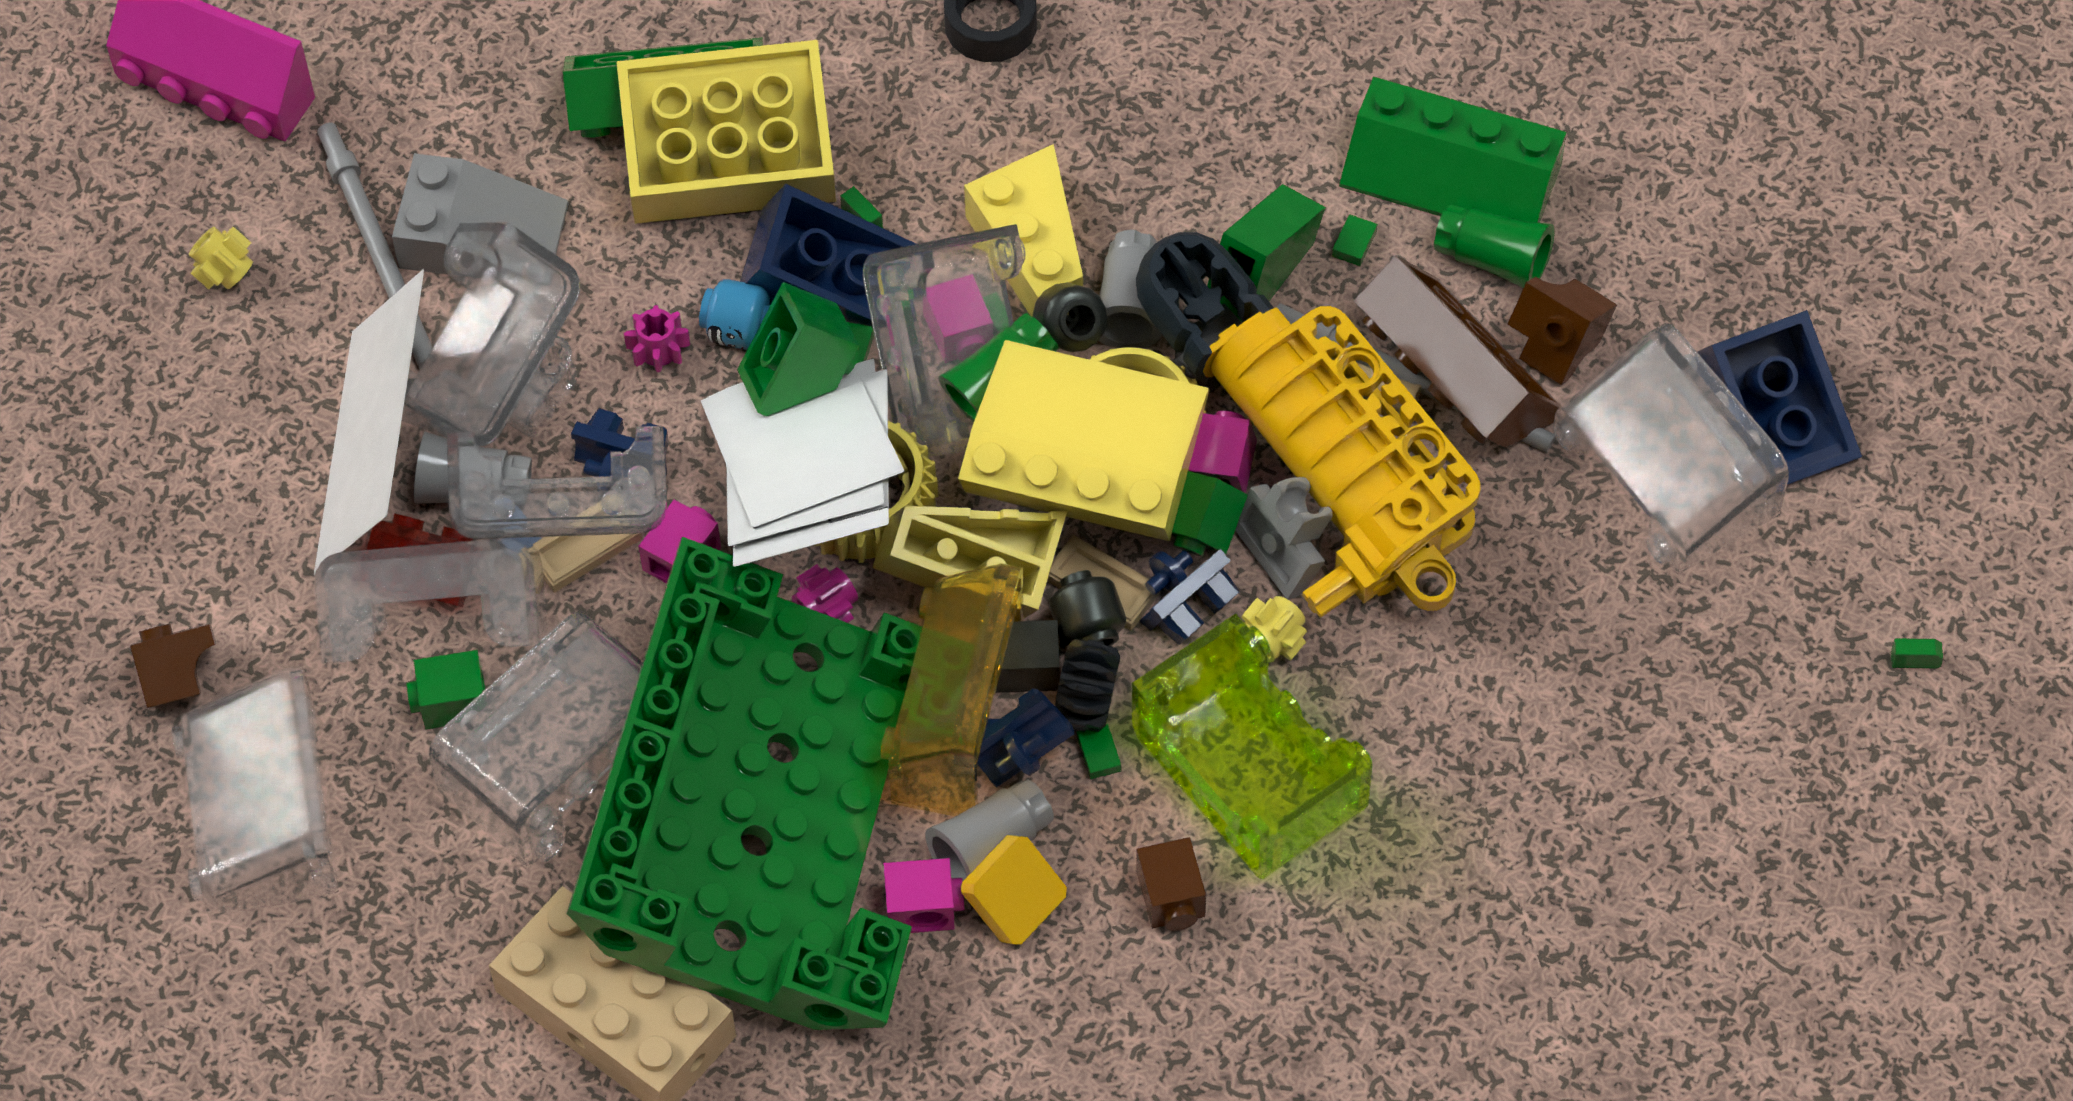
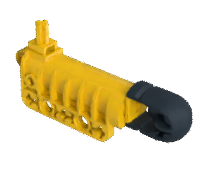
(1320, 423)

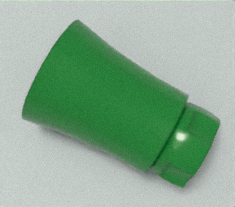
(1495, 243)
(969, 379)

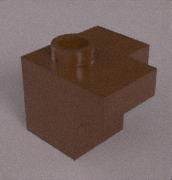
(1560, 325)
(169, 661)

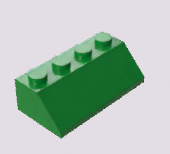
(593, 82)
(1449, 152)

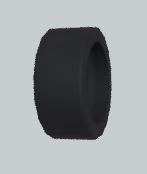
(990, 45)

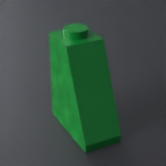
(1273, 239)

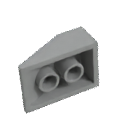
(456, 191)

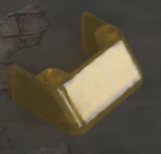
(952, 688)

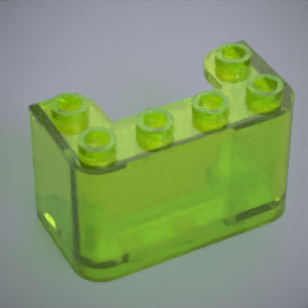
(1247, 749)

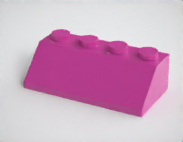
(212, 62)

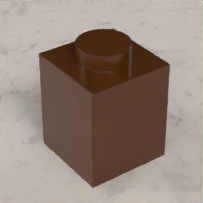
(1171, 884)

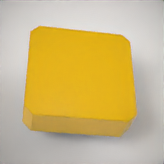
(1014, 889)

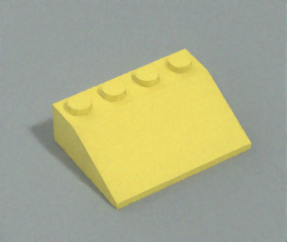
(724, 130)
(1084, 440)

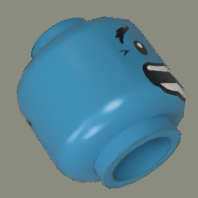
(733, 312)

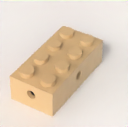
(621, 1018)

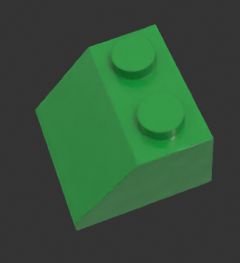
(797, 351)

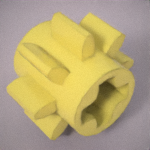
(220, 257)
(1279, 623)

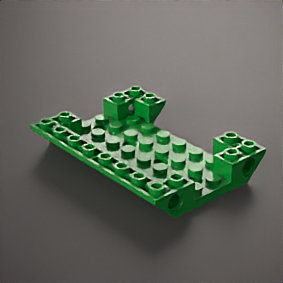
(699, 776)

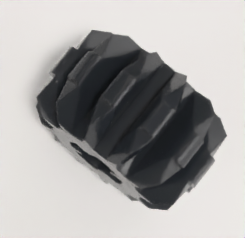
(1087, 684)

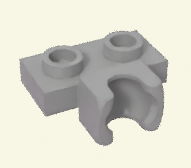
(1279, 533)

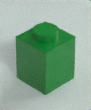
(1207, 514)
(445, 686)

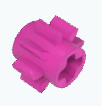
(657, 338)
(826, 592)

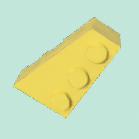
(1035, 200)
(945, 541)

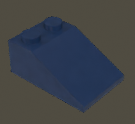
(816, 250)
(1789, 392)

